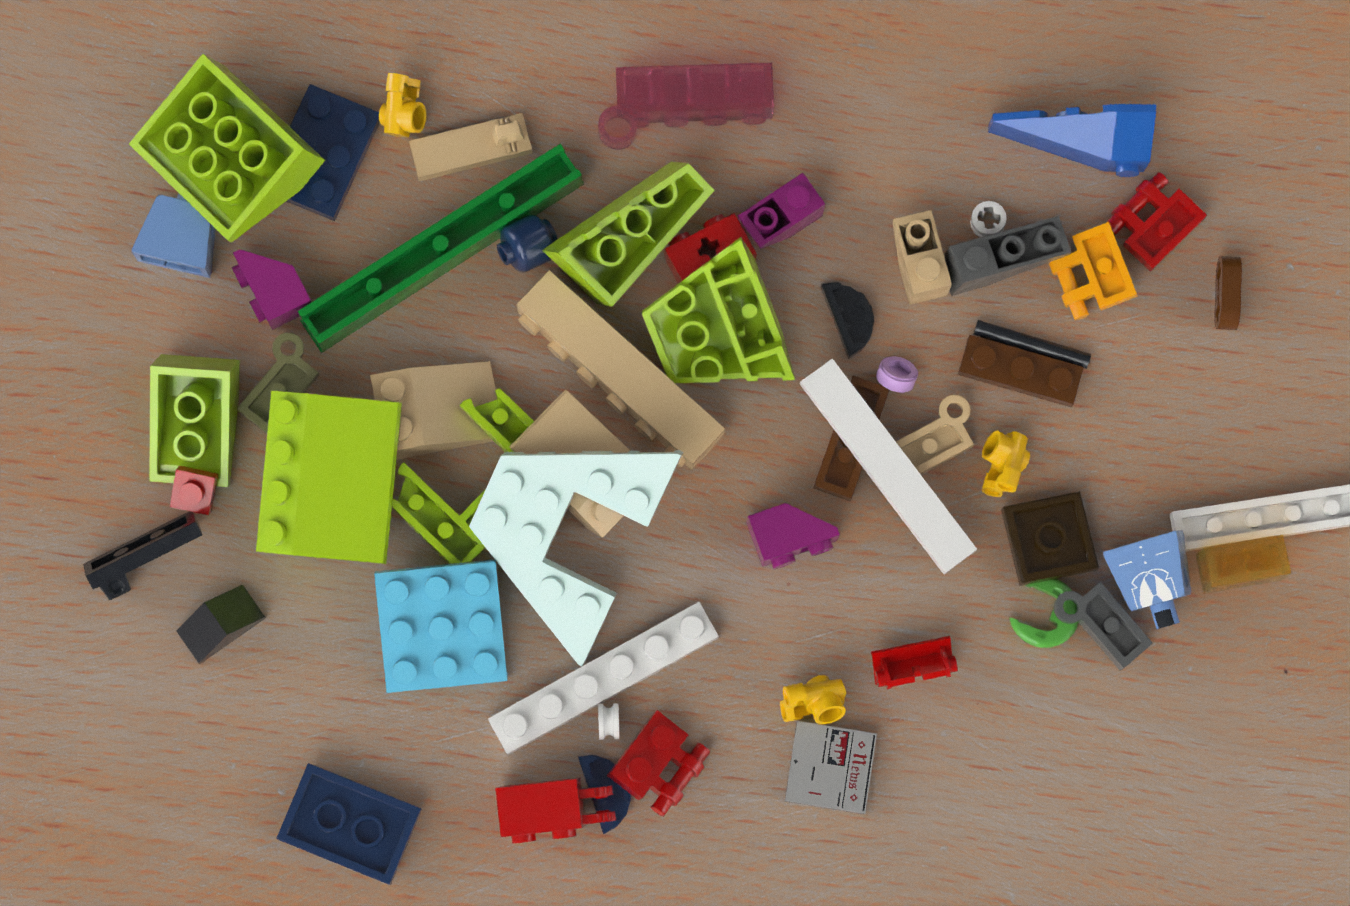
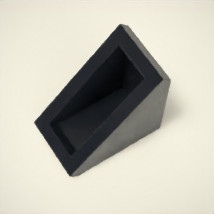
(219, 622)

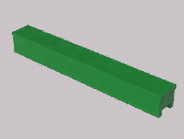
(439, 248)

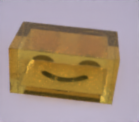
(1243, 564)

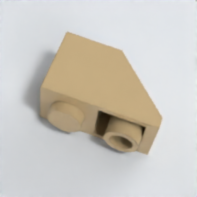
(921, 257)

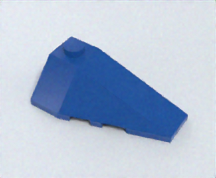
(1106, 140)

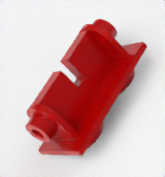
(905, 662)

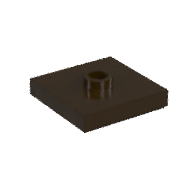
(1049, 538)

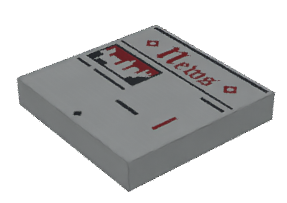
(830, 767)

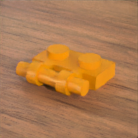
(1104, 268)

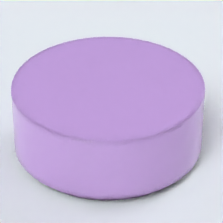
(897, 374)

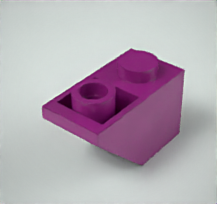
(783, 212)
(275, 287)
(788, 531)

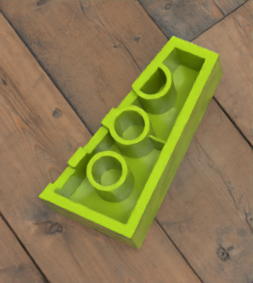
(628, 234)

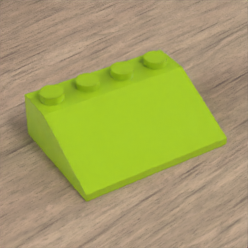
(225, 149)
(328, 477)

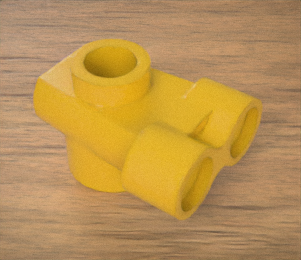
(401, 111)
(1008, 460)
(818, 697)

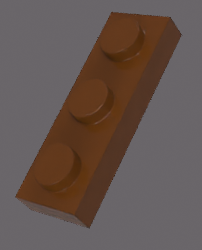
(1020, 371)
(839, 466)

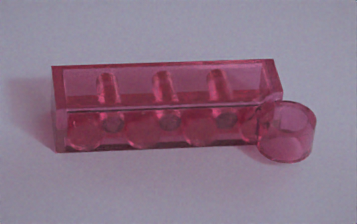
(688, 95)

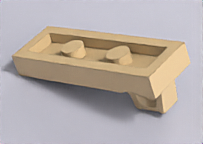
(470, 147)

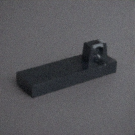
(110, 568)

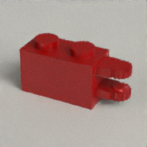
(548, 807)

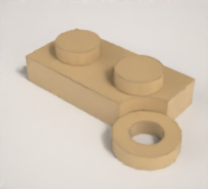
(940, 439)

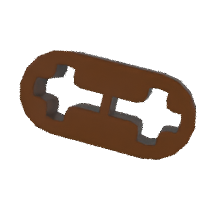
(1228, 293)

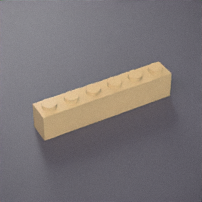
(619, 370)

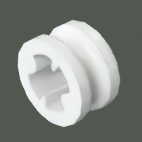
(998, 213)
(608, 721)

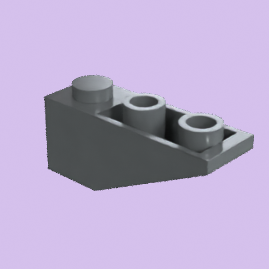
(1005, 254)

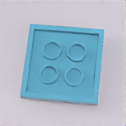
(441, 626)

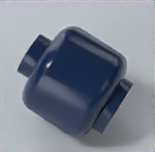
(524, 241)

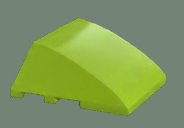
(719, 324)

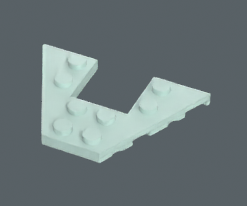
(526, 508)

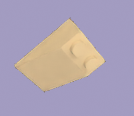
(431, 405)
(572, 429)

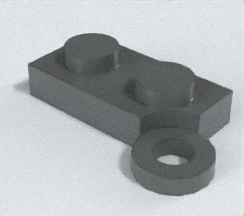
(1105, 623)

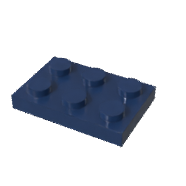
(341, 136)
(349, 824)

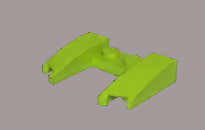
(430, 514)

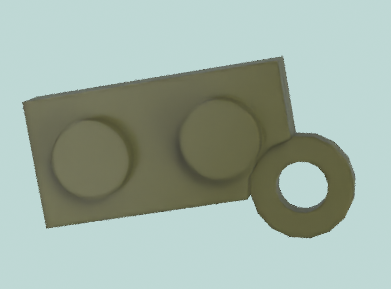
(286, 375)

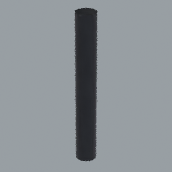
(1031, 344)

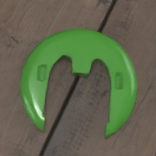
(1063, 631)

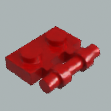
(1164, 229)
(649, 755)

